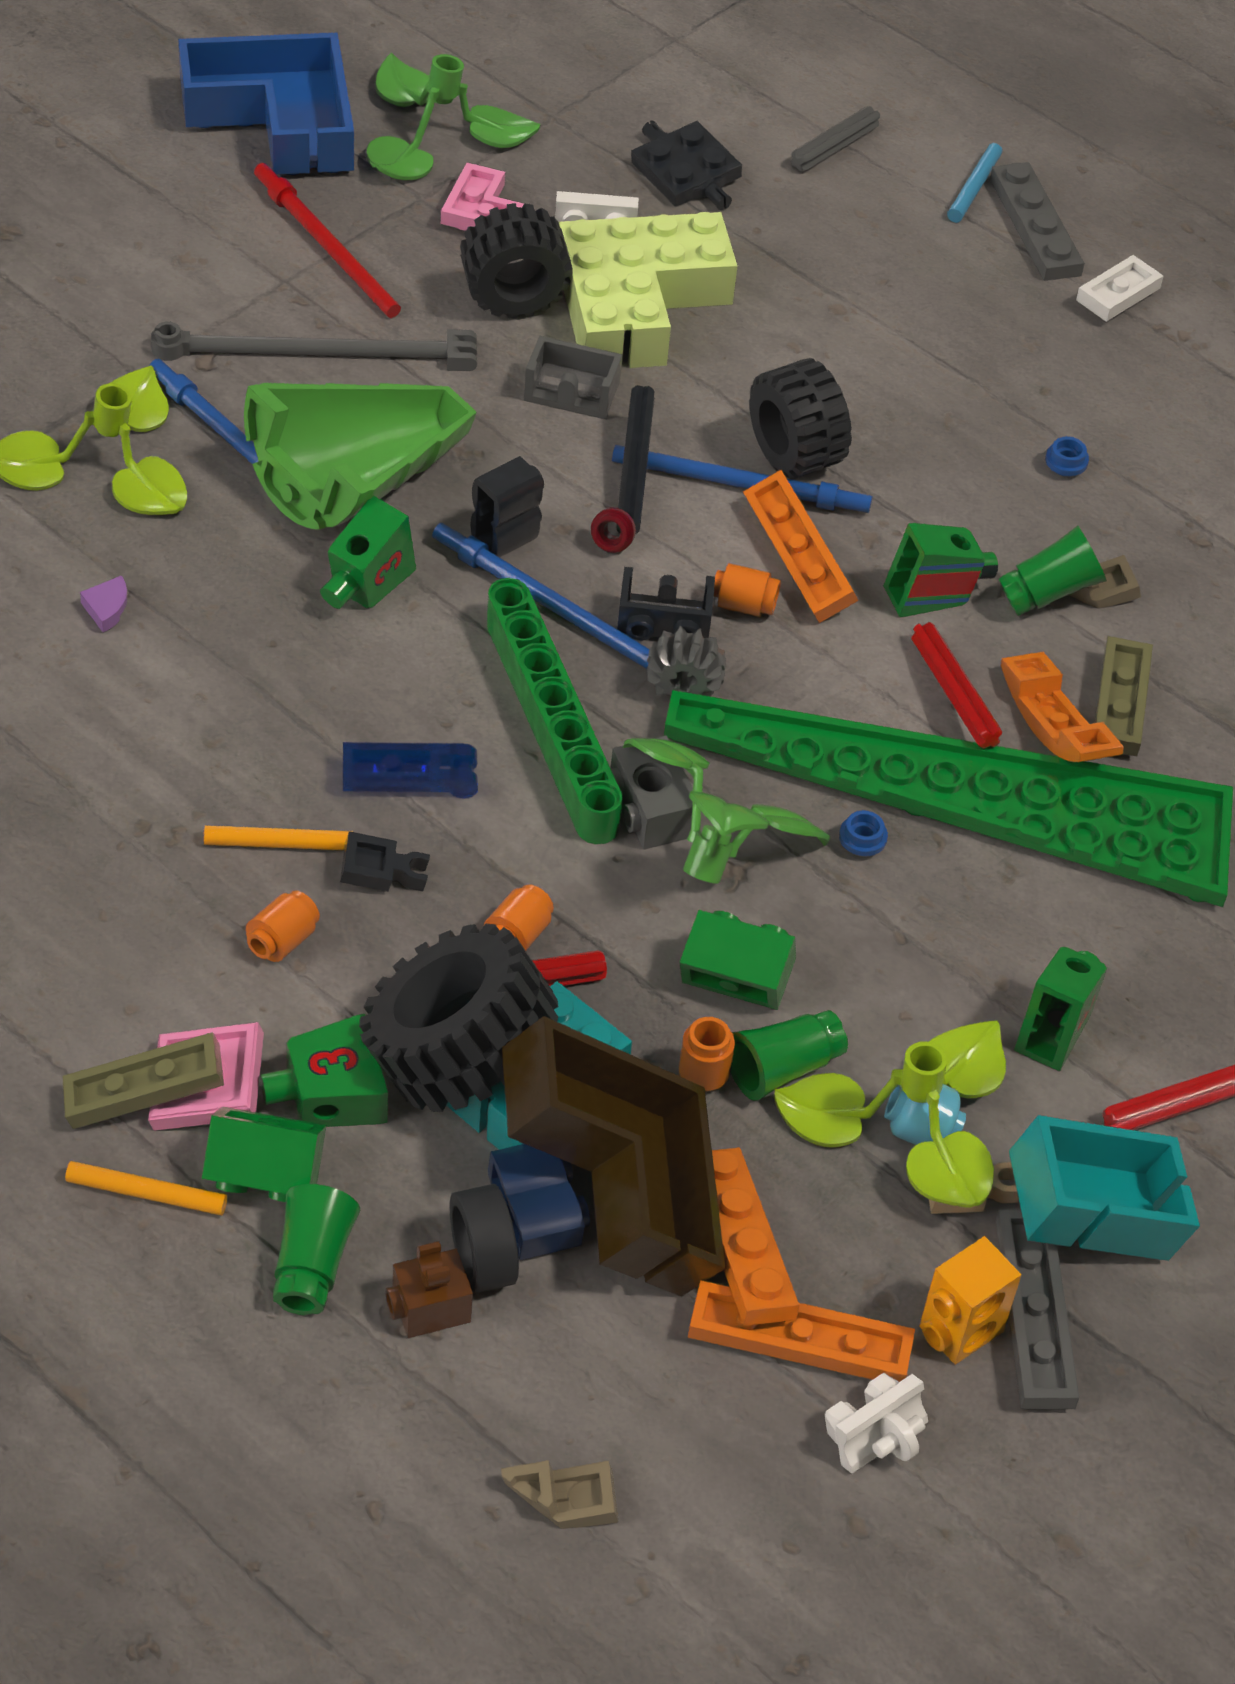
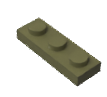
(1124, 690)
(142, 1080)

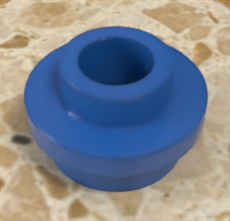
(1067, 456)
(863, 833)

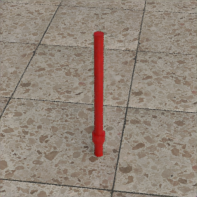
(285, 195)

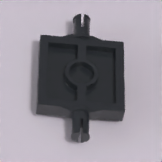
(686, 164)

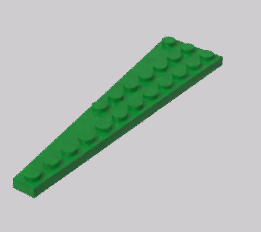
(1086, 812)

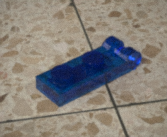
(410, 768)

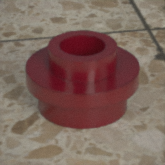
(604, 538)

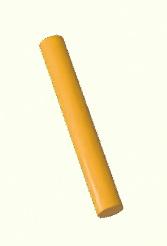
(275, 837)
(146, 1188)

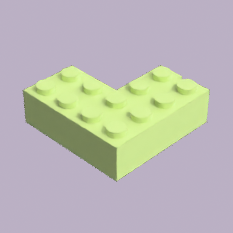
(638, 269)

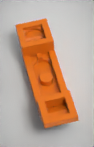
(1051, 715)

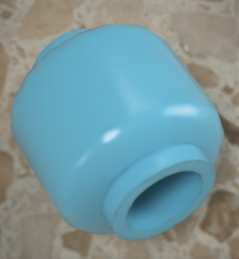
(911, 1119)

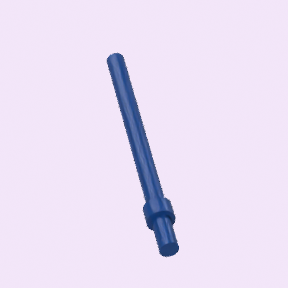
(185, 392)
(824, 495)
(476, 554)

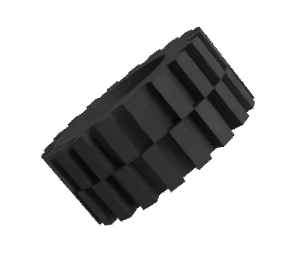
(451, 1013)

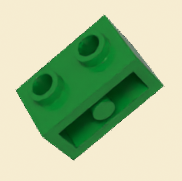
(738, 958)
(262, 1152)

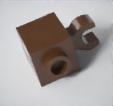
(430, 1291)

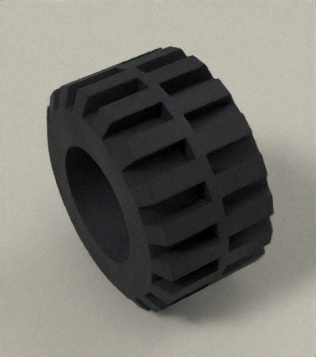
(512, 236)
(800, 418)

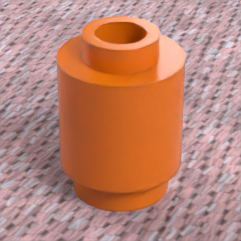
(746, 590)
(524, 913)
(282, 926)
(707, 1053)

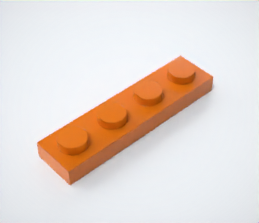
(800, 546)
(750, 1250)
(816, 1338)

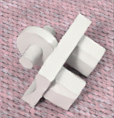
(882, 1426)

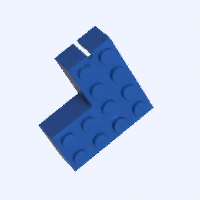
(276, 81)

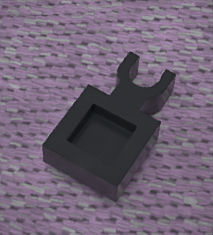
(375, 864)

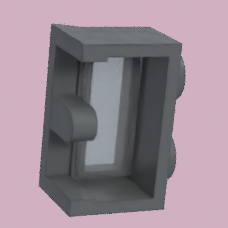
(572, 377)

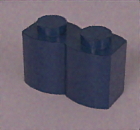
(539, 1200)

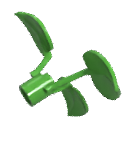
(406, 85)
(713, 846)

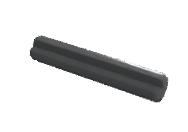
(835, 139)

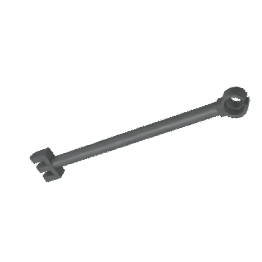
(460, 349)

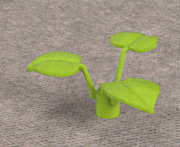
(125, 404)
(945, 1170)

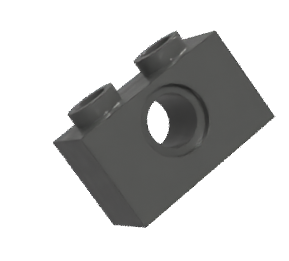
(652, 797)

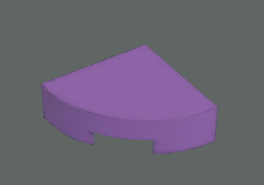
(105, 602)

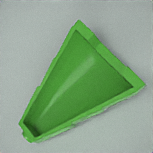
(344, 443)

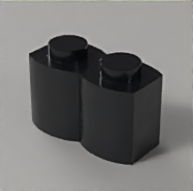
(507, 506)

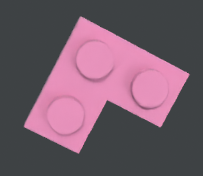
(473, 196)

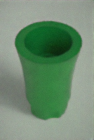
(1053, 573)
(784, 1051)
(312, 1246)

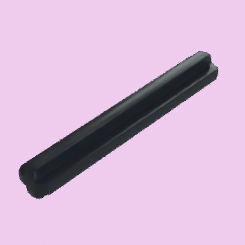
(636, 453)

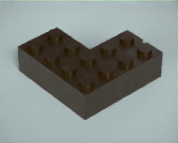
(638, 1136)

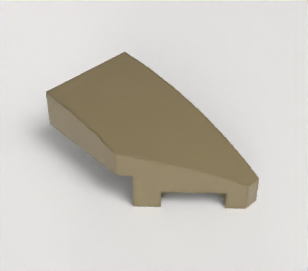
(1118, 589)
(568, 1495)

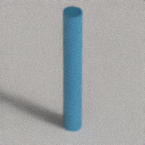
(974, 182)

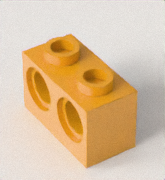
(969, 1300)

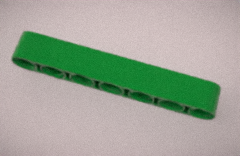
(554, 712)

